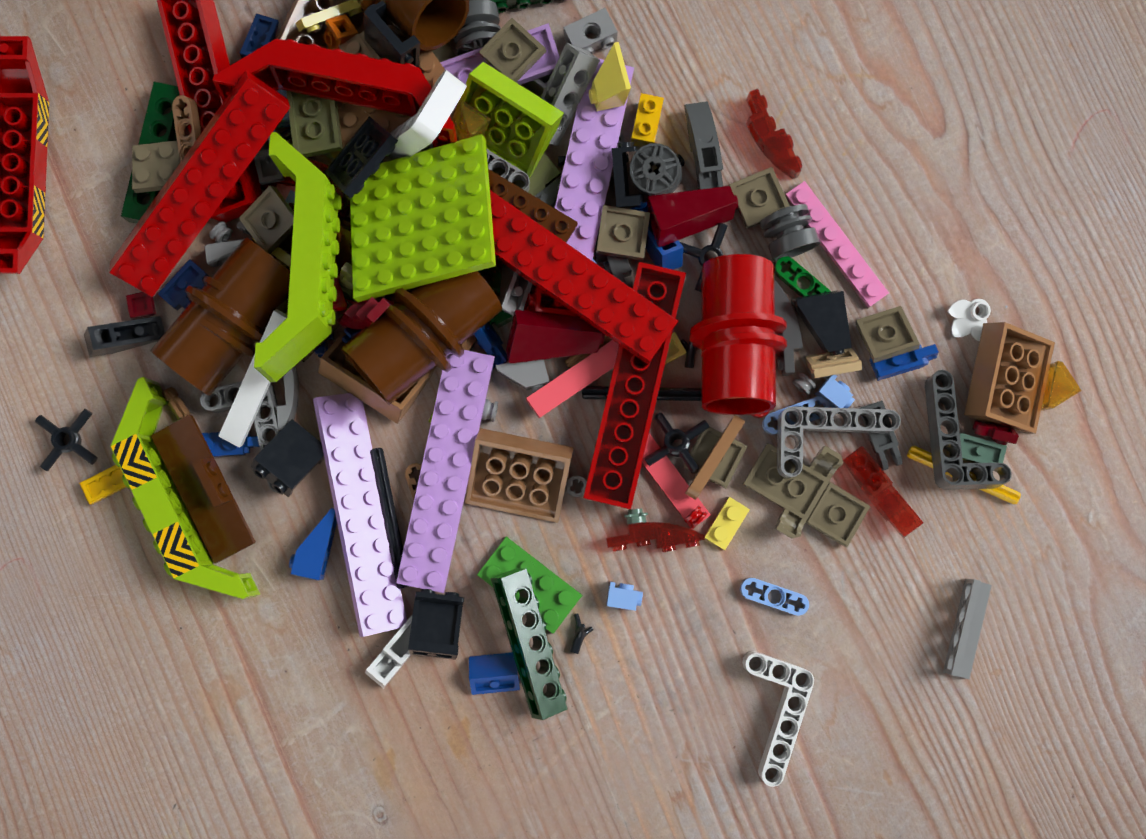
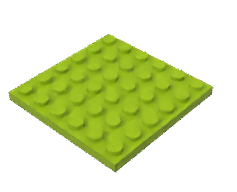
(422, 220)

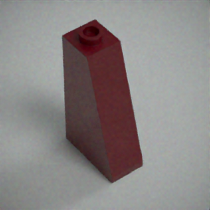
(689, 212)
(550, 336)

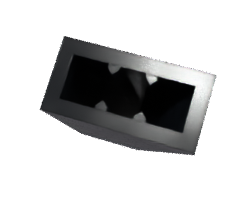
(826, 320)

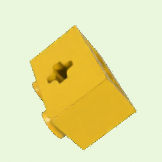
(647, 120)

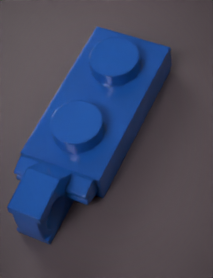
(491, 343)
(904, 363)
(221, 447)

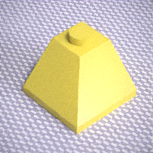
(611, 83)

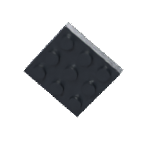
(361, 157)

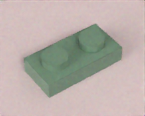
(981, 450)

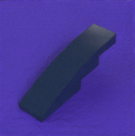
(260, 33)

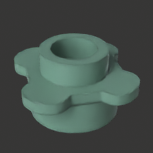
(635, 516)

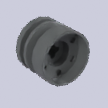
(479, 26)
(670, 171)
(789, 230)

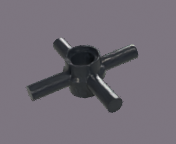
(700, 253)
(57, 436)
(681, 450)

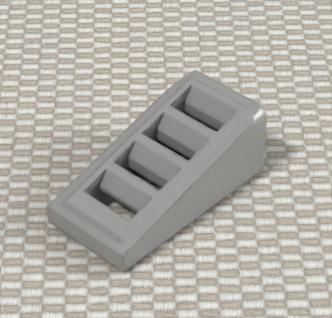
(219, 252)

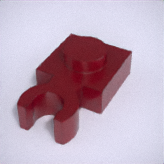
(999, 434)

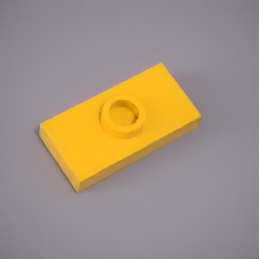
(103, 484)

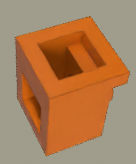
(334, 32)

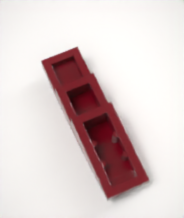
(363, 313)

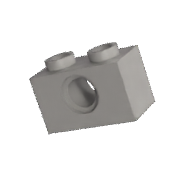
(596, 23)

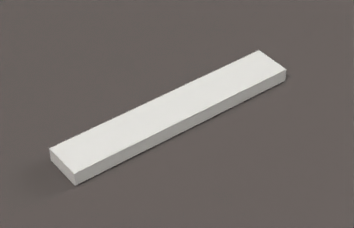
(249, 395)

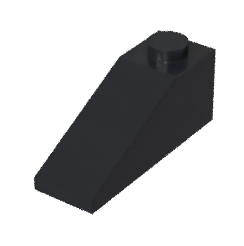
(122, 335)

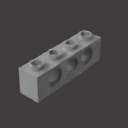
(568, 84)

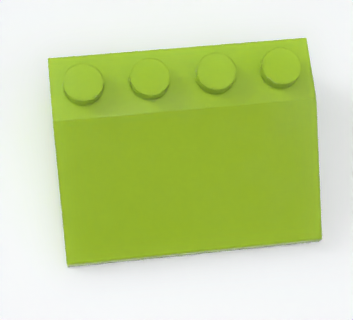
(519, 119)

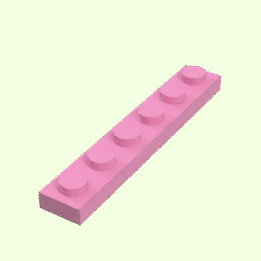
(839, 246)

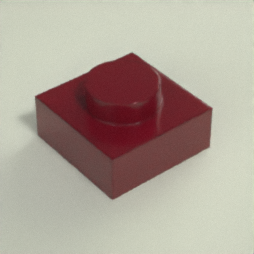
(140, 305)

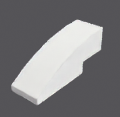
(391, 657)

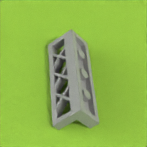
(967, 628)

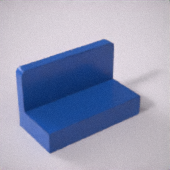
(493, 673)

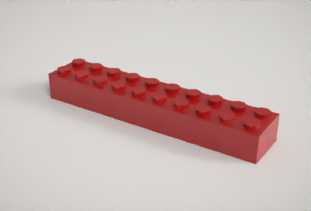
(196, 56)
(199, 184)
(578, 282)
(631, 400)

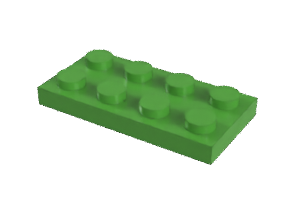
(554, 594)

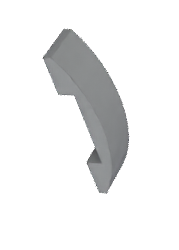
(288, 411)

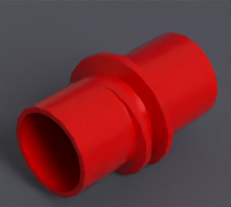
(738, 335)

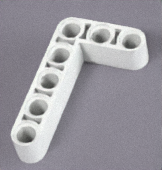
(427, 123)
(783, 712)

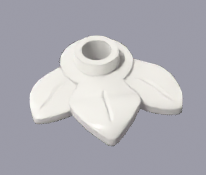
(966, 319)

